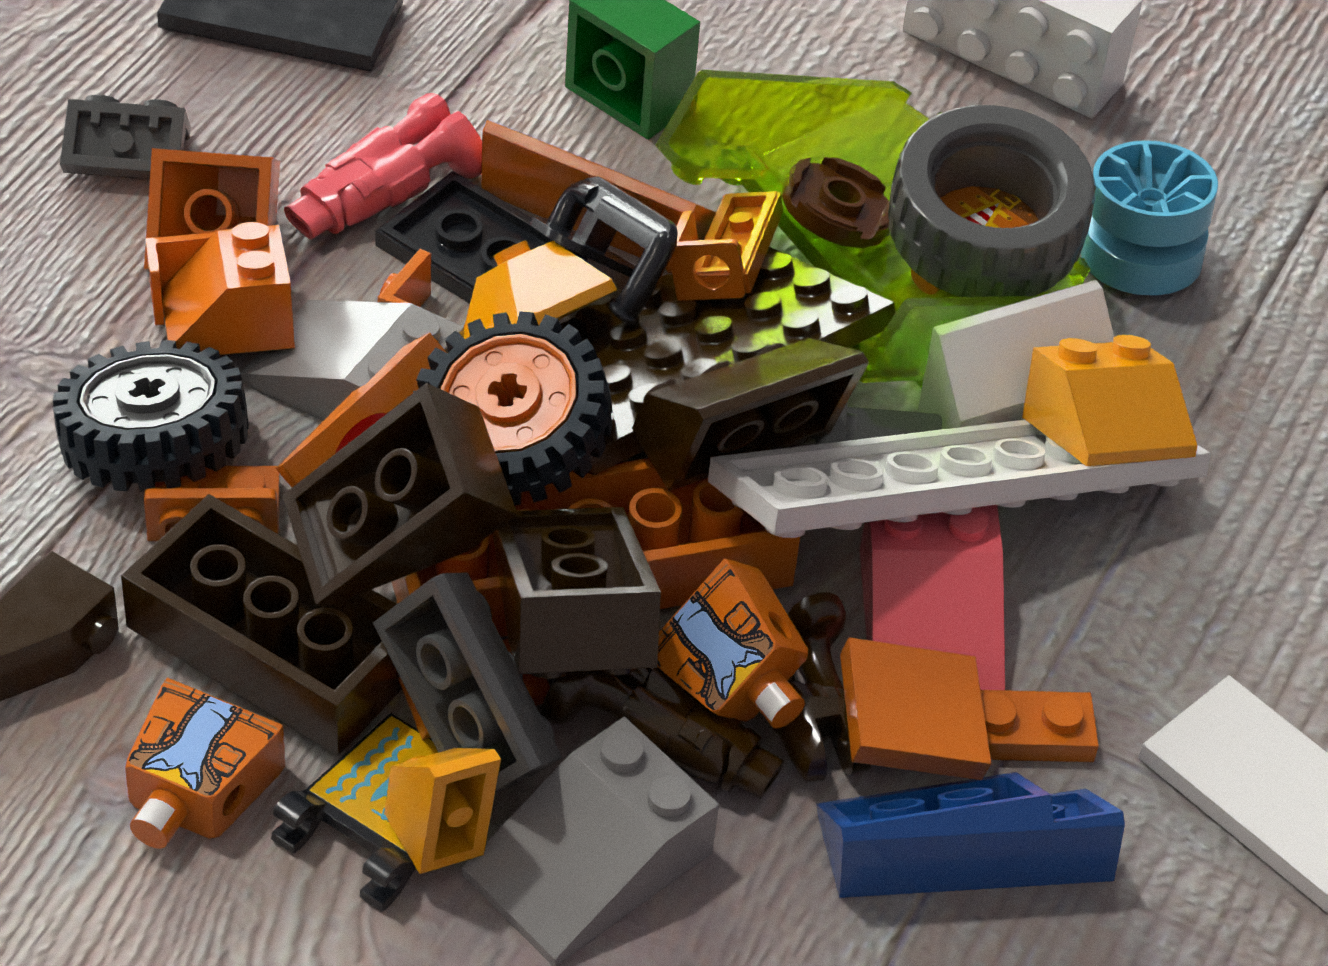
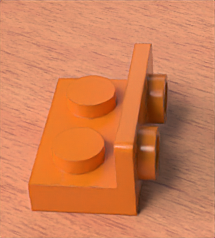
(244, 488)

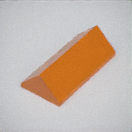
(537, 173)

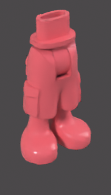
(387, 168)

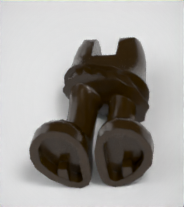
(819, 623)

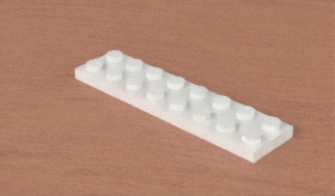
(921, 475)

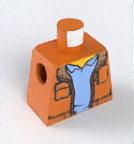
(735, 647)
(198, 764)

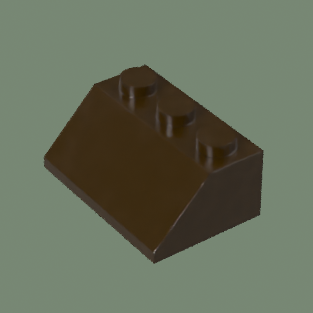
(746, 407)

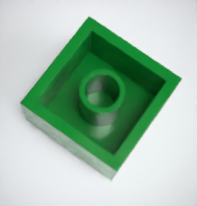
(631, 59)

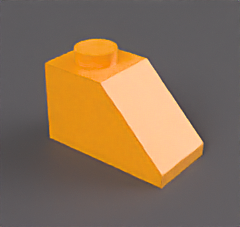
(443, 805)

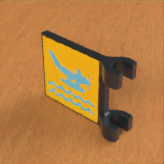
(353, 802)

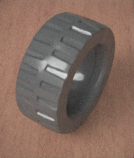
(999, 151)

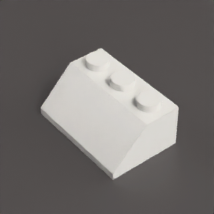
(983, 361)

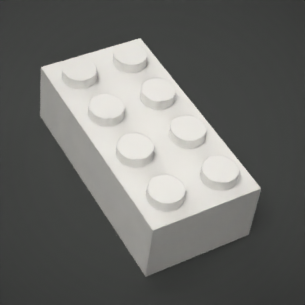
(1052, 47)

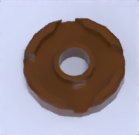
(837, 202)

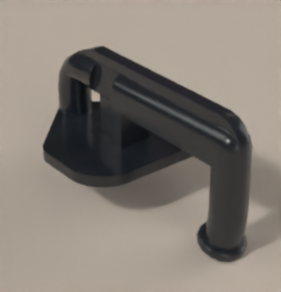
(608, 212)

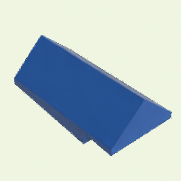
(970, 838)

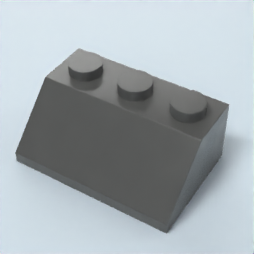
(466, 677)

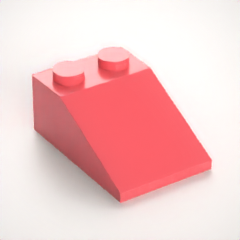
(938, 586)

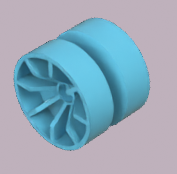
(1150, 217)

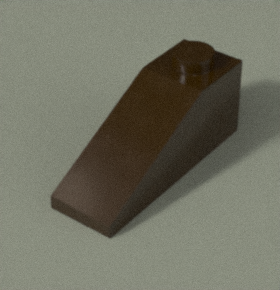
(53, 624)

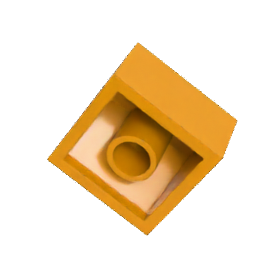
(1109, 401)

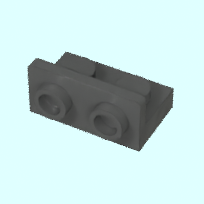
(119, 137)

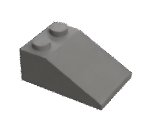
(340, 351)
(595, 842)

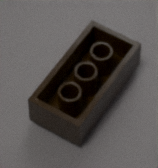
(246, 616)

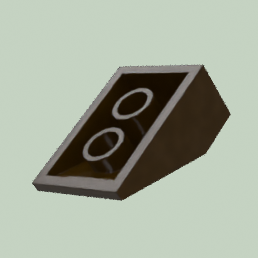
(399, 497)
(577, 592)

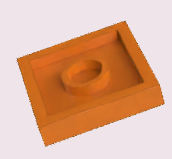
(914, 709)

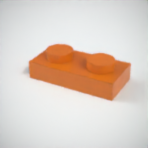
(1040, 725)

